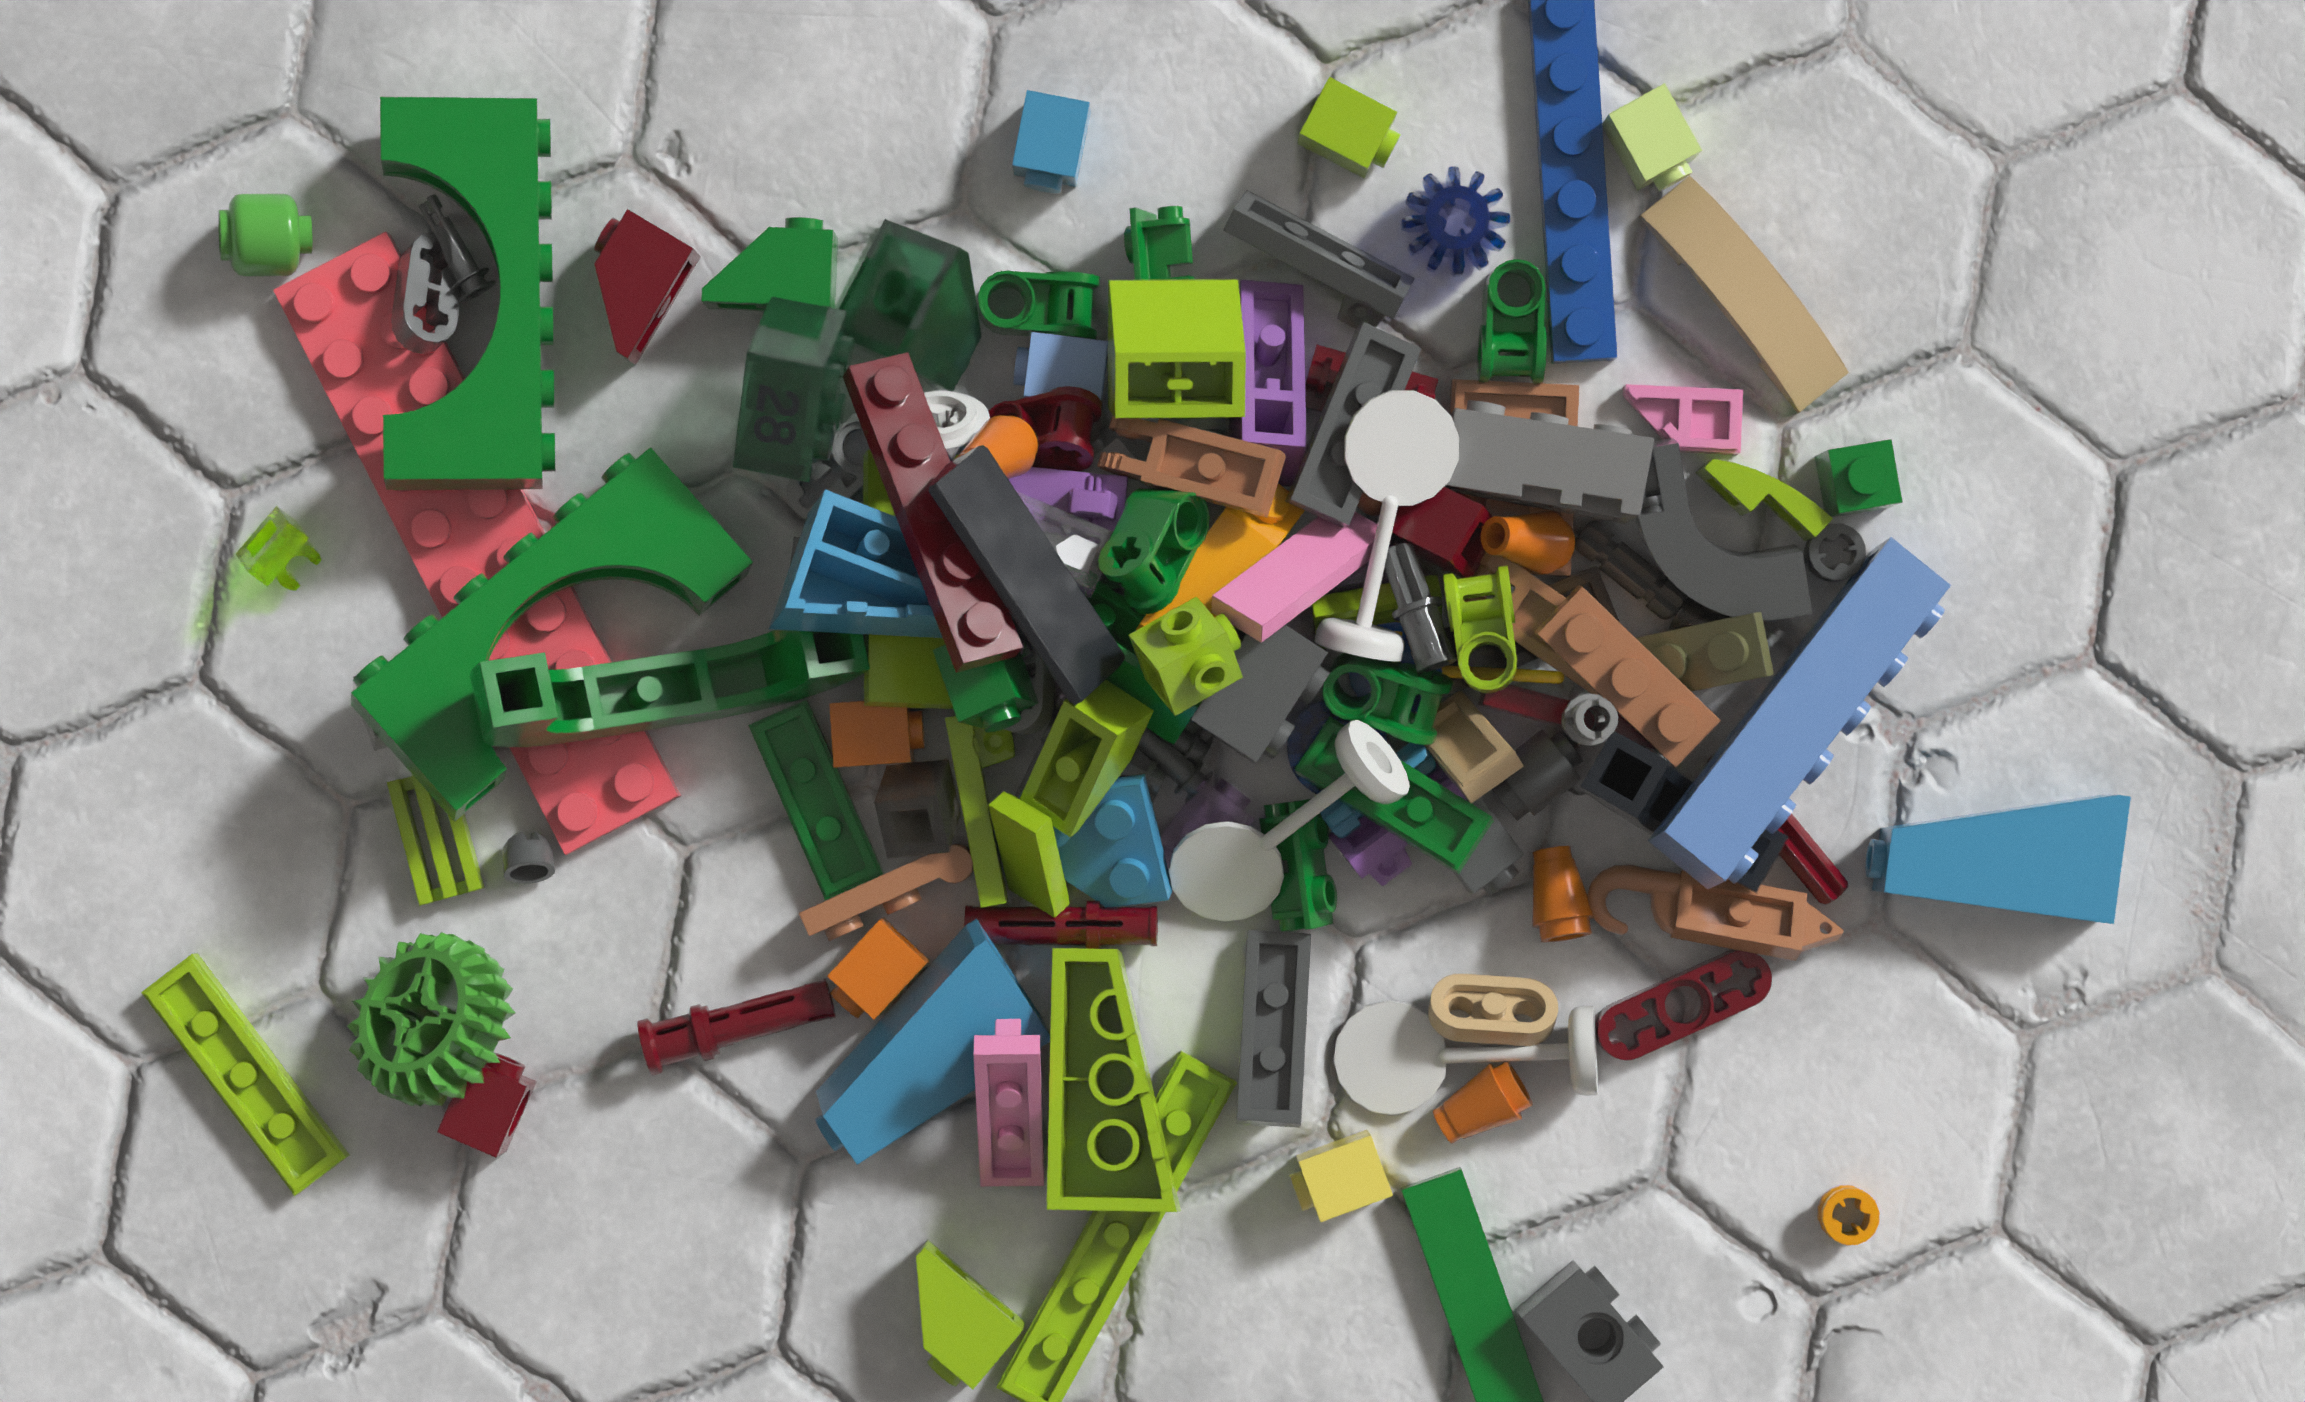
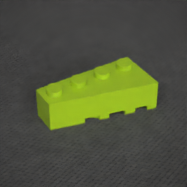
(1102, 1103)

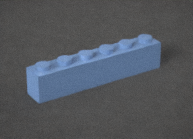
(1800, 715)

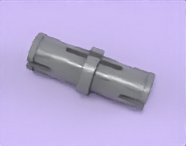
(1600, 709)

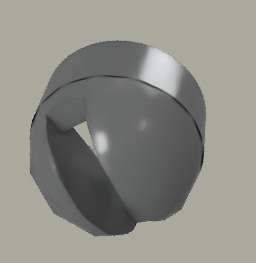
(527, 860)

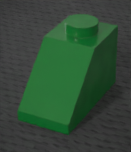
(779, 263)

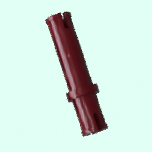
(1137, 927)

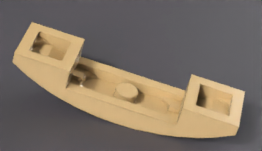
(1747, 292)

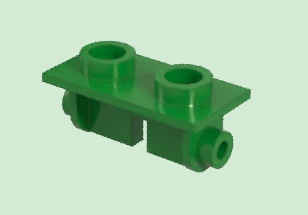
(1158, 243)
(1307, 890)

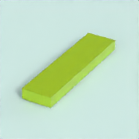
(245, 1073)

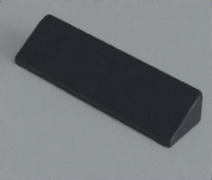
(1026, 573)

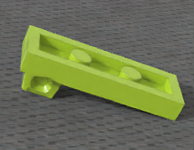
(971, 752)

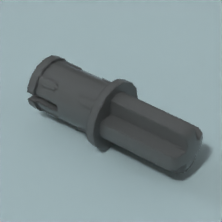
(1417, 610)

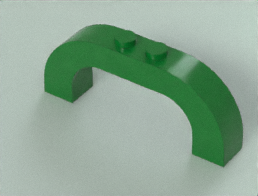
(535, 706)

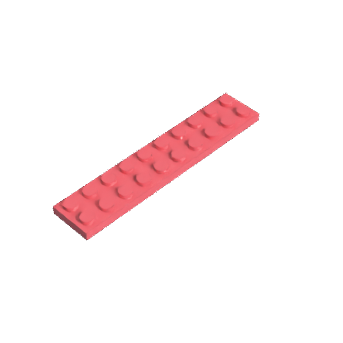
(454, 535)

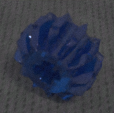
(1433, 225)

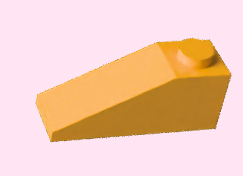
(1230, 549)

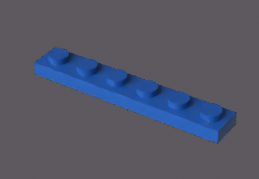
(1572, 181)

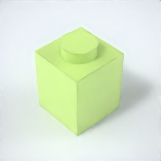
(1652, 139)

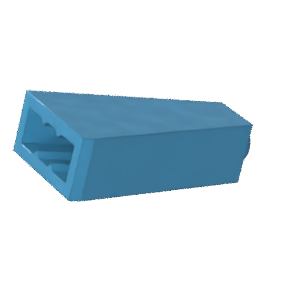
(2024, 858)
(924, 1047)

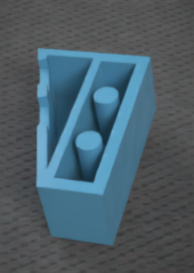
(853, 575)

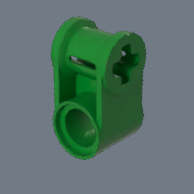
(1044, 302)
(1513, 328)
(1151, 540)
(1391, 697)

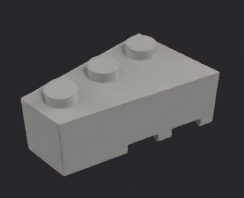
(1550, 463)

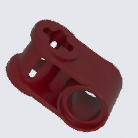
(1061, 424)

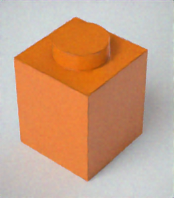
(874, 734)
(876, 970)

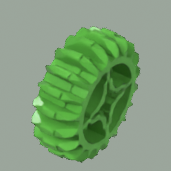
(431, 1019)

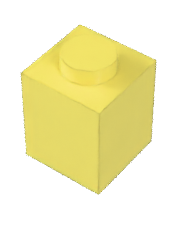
(1340, 1176)

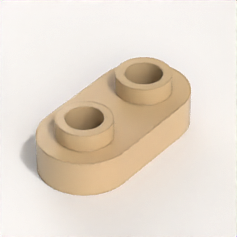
(1492, 1008)

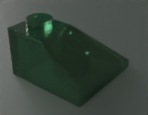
(915, 300)

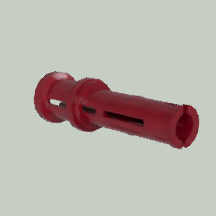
(707, 1030)

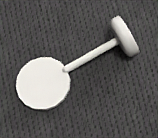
(1401, 454)
(1237, 871)
(1397, 1060)

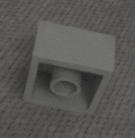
(1254, 709)

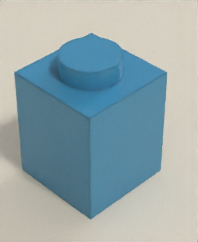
(1051, 141)

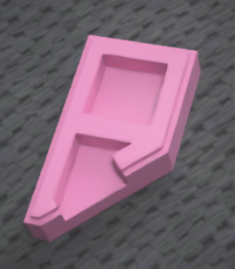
(1693, 416)

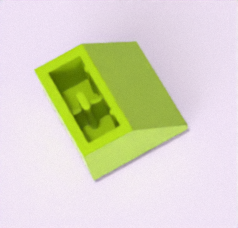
(1175, 349)

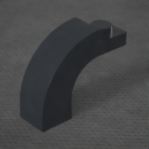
(1645, 790)

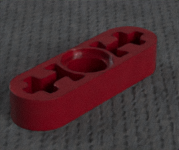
(1719, 970)

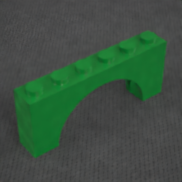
(491, 423)
(631, 529)

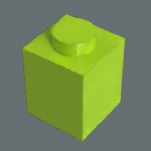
(1349, 129)

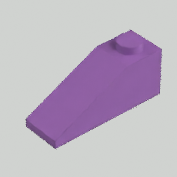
(1274, 371)

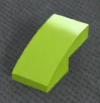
(1746, 487)

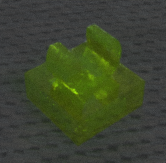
(273, 546)

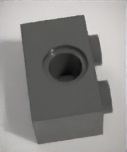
(1564, 1306)

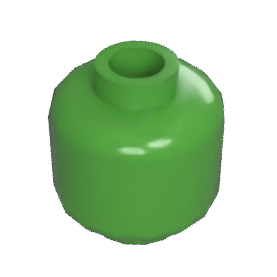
(263, 234)

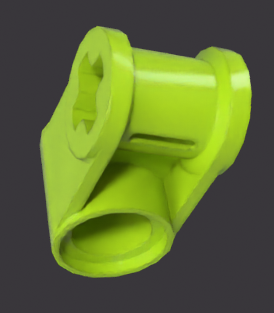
(1482, 623)

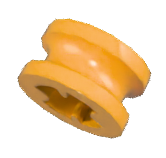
(1833, 1227)

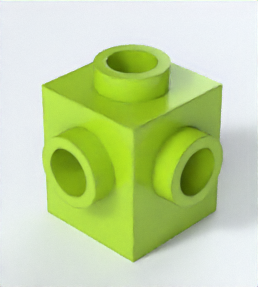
(1187, 655)

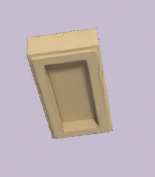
(1470, 748)

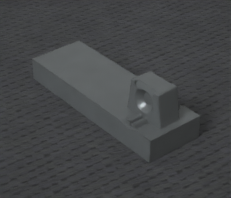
(1369, 284)
(1369, 368)
(1273, 1028)

